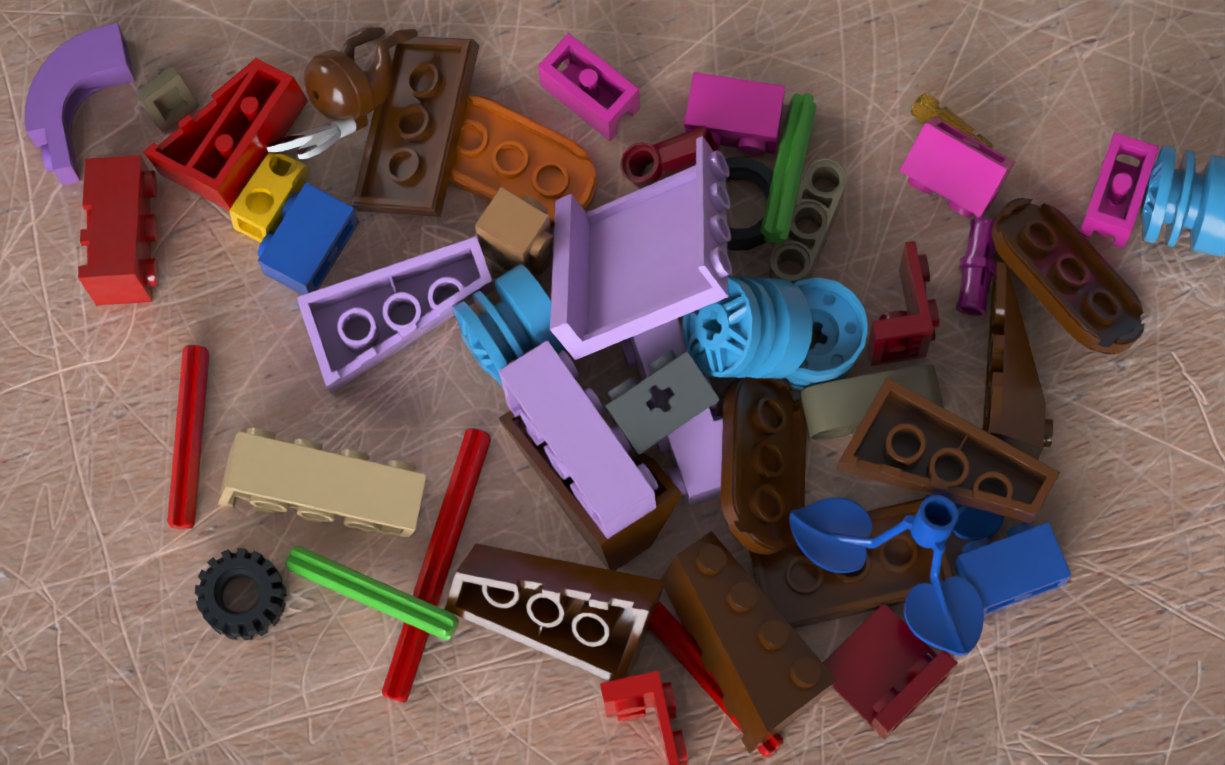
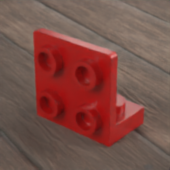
(633, 694)

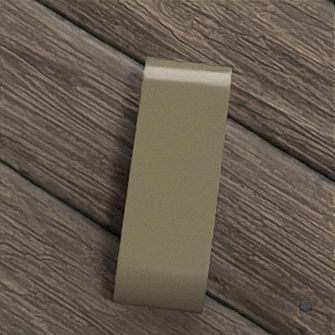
(815, 206)
(840, 405)

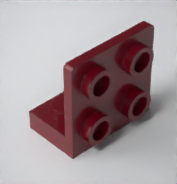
(904, 335)
(887, 670)

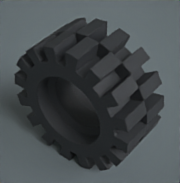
(223, 571)

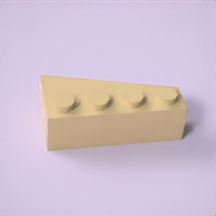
(322, 483)

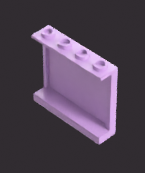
(641, 257)

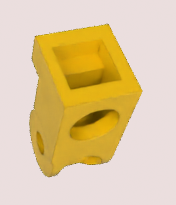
(264, 196)

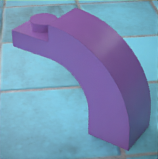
(63, 83)

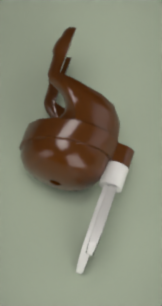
(344, 91)

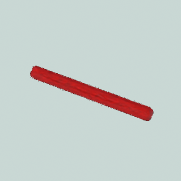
(438, 560)

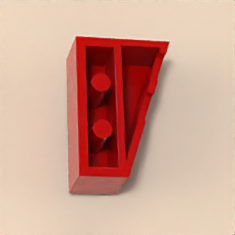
(229, 137)

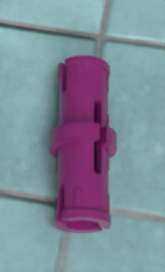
(977, 268)

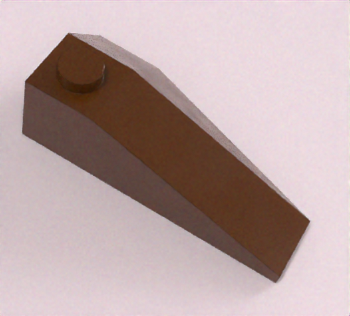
(1013, 390)
(624, 544)

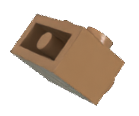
(515, 232)

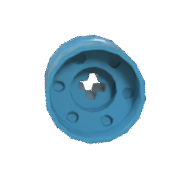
(1186, 201)
(509, 327)
(841, 330)
(753, 332)

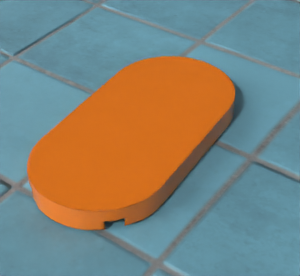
(521, 156)

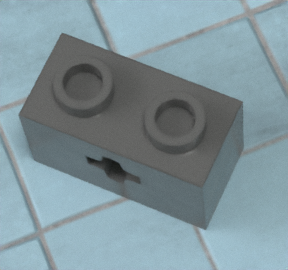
(688, 398)

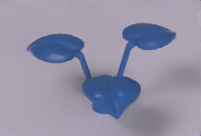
(939, 613)

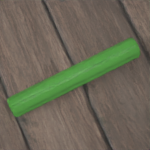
(788, 168)
(372, 592)

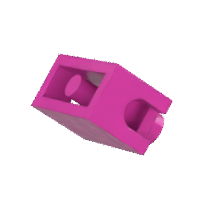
(588, 86)
(736, 112)
(956, 168)
(1119, 190)

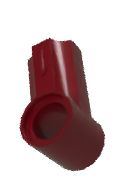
(668, 157)

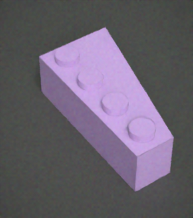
(385, 310)
(578, 439)
(697, 443)

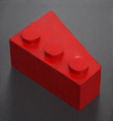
(119, 230)

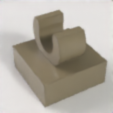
(166, 99)

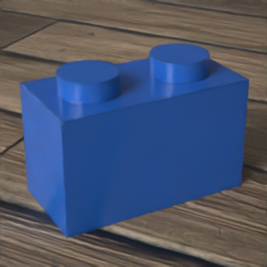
(307, 239)
(1015, 566)

